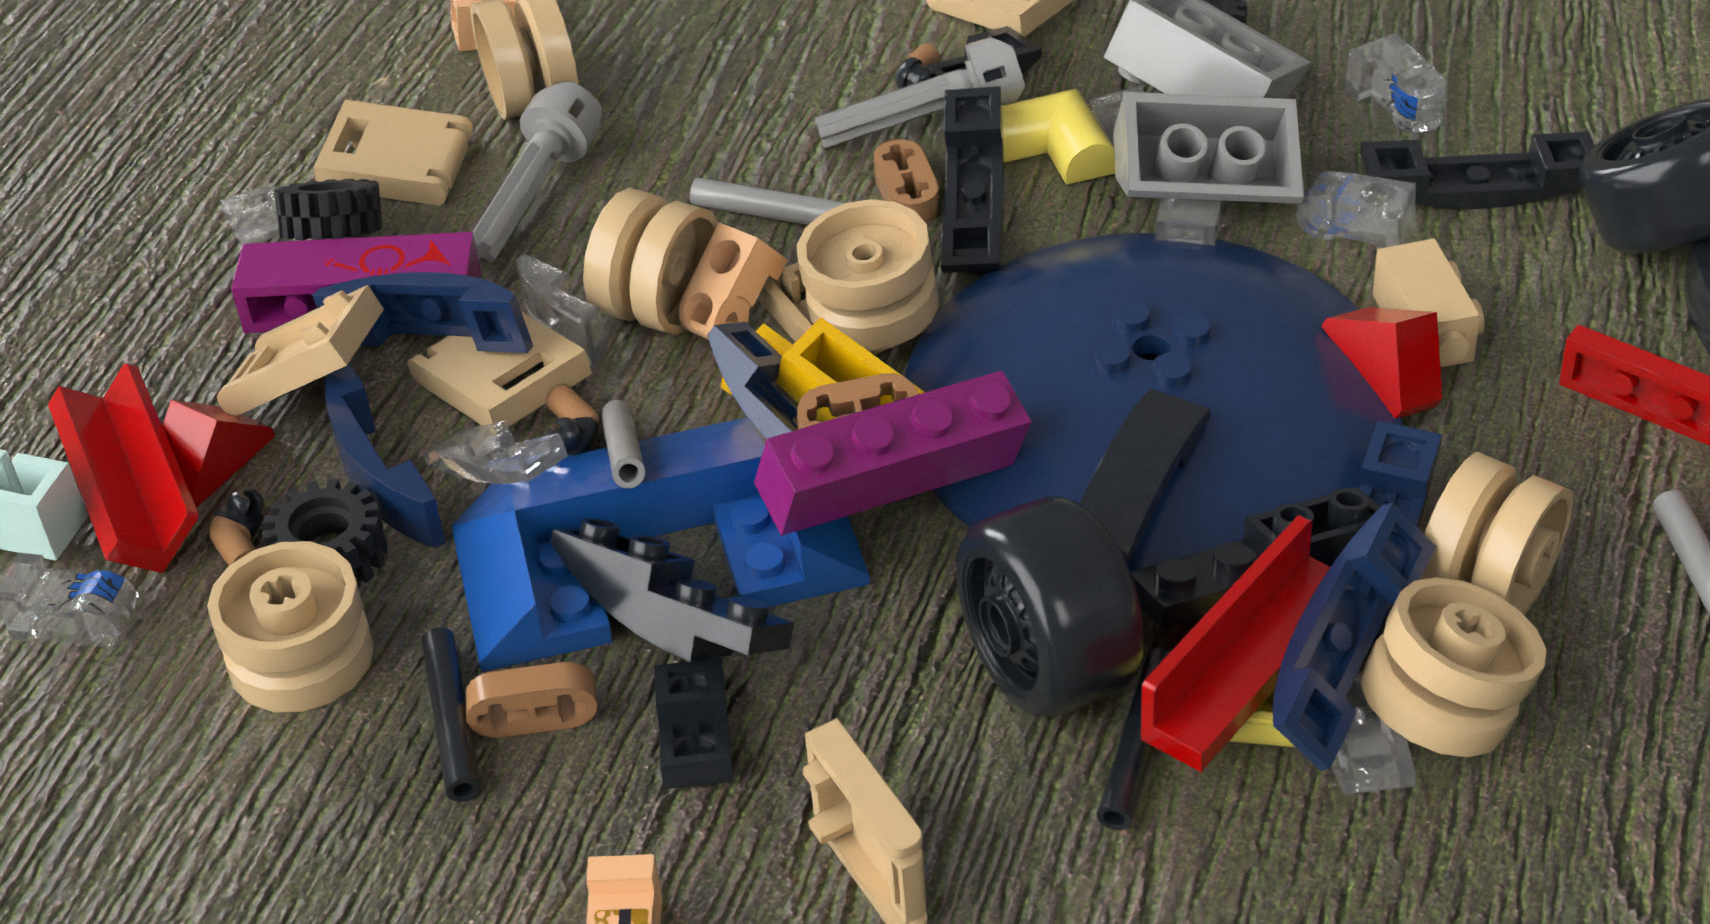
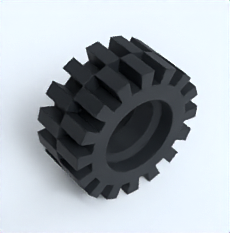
(328, 209)
(332, 512)

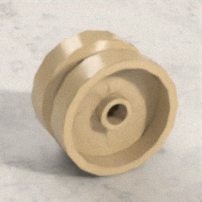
(521, 51)
(645, 257)
(869, 272)
(1498, 530)
(291, 626)
(1452, 667)

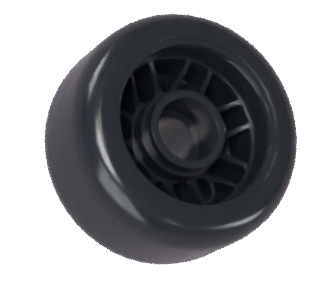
(1652, 180)
(1050, 605)

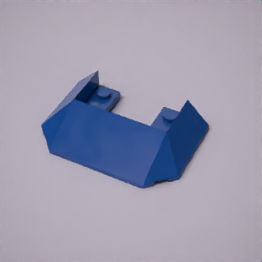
(534, 608)

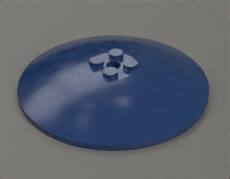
(1230, 336)

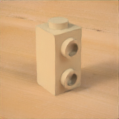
(1424, 280)

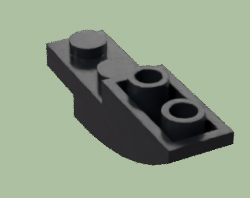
(1191, 585)
(657, 598)

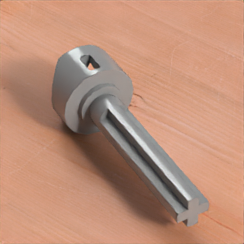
(925, 96)
(551, 137)

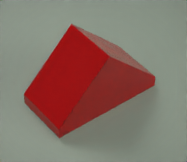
(1394, 354)
(211, 444)

